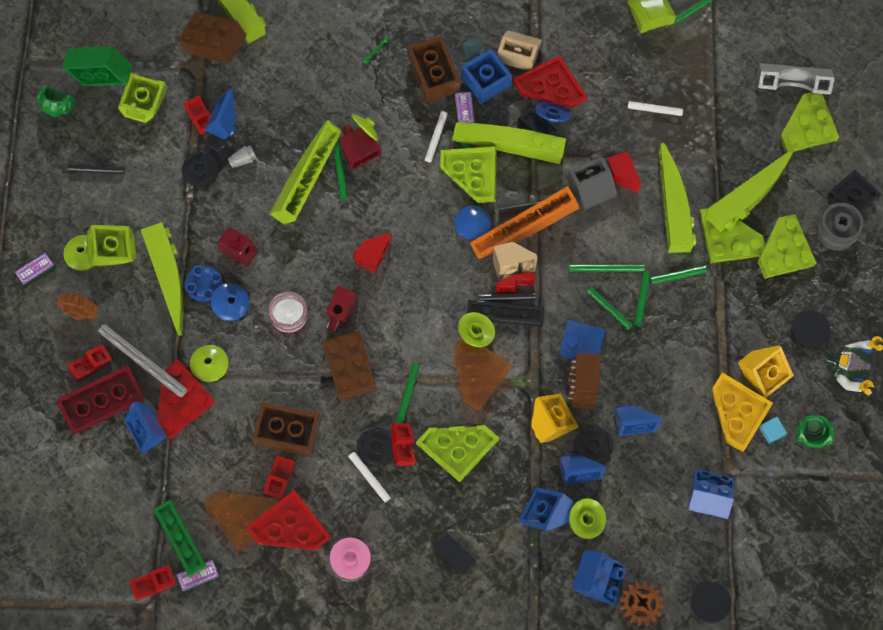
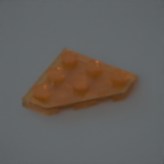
(478, 373)
(237, 512)

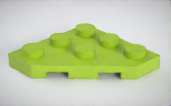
(809, 124)
(472, 170)
(731, 244)
(785, 249)
(458, 447)

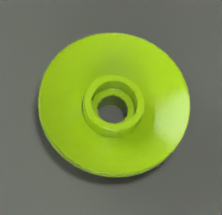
(367, 125)
(73, 258)
(480, 325)
(212, 371)
(594, 516)

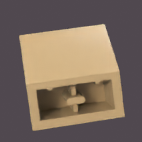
(518, 50)
(512, 260)

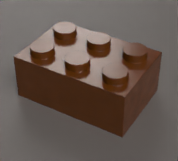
(212, 37)
(433, 69)
(349, 366)
(584, 381)
(286, 429)

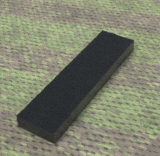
(508, 313)

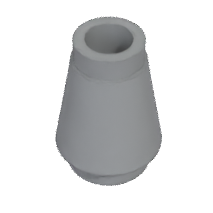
(242, 157)

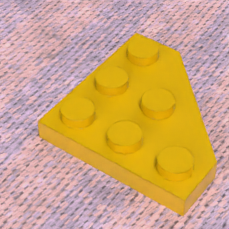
(738, 410)

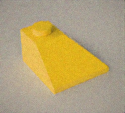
(766, 369)
(552, 418)

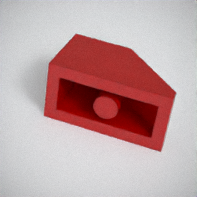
(624, 172)
(372, 252)

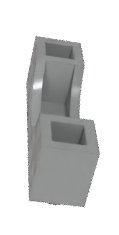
(813, 79)

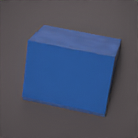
(144, 426)

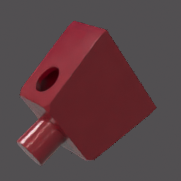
(358, 147)
(234, 245)
(344, 301)

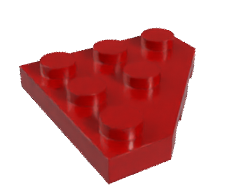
(552, 84)
(176, 411)
(289, 525)

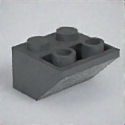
(592, 183)

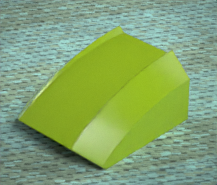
(651, 13)
(142, 98)
(110, 245)

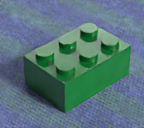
(97, 66)

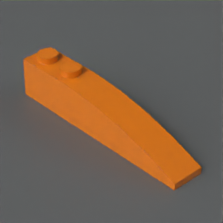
(527, 222)

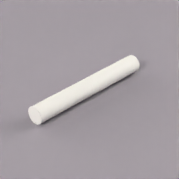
(655, 108)
(436, 136)
(369, 477)

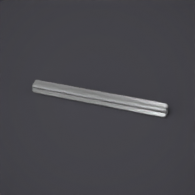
(142, 360)

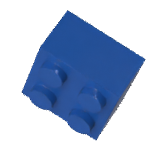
(486, 76)

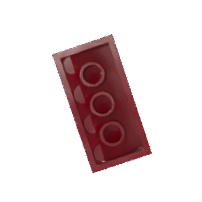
(100, 400)

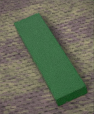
(180, 538)

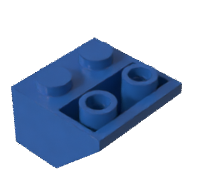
(711, 494)
(599, 577)

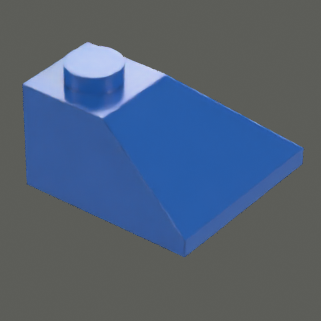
(223, 116)
(581, 339)
(635, 420)
(579, 469)
(547, 509)

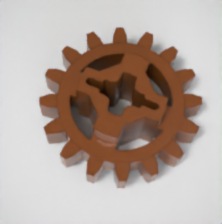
(77, 306)
(646, 610)

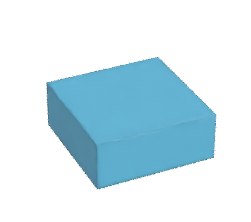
(773, 430)

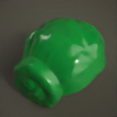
(54, 102)
(815, 431)

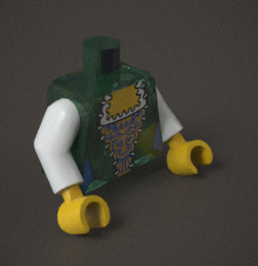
(853, 364)

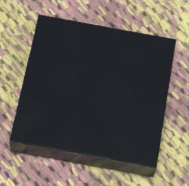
(855, 191)

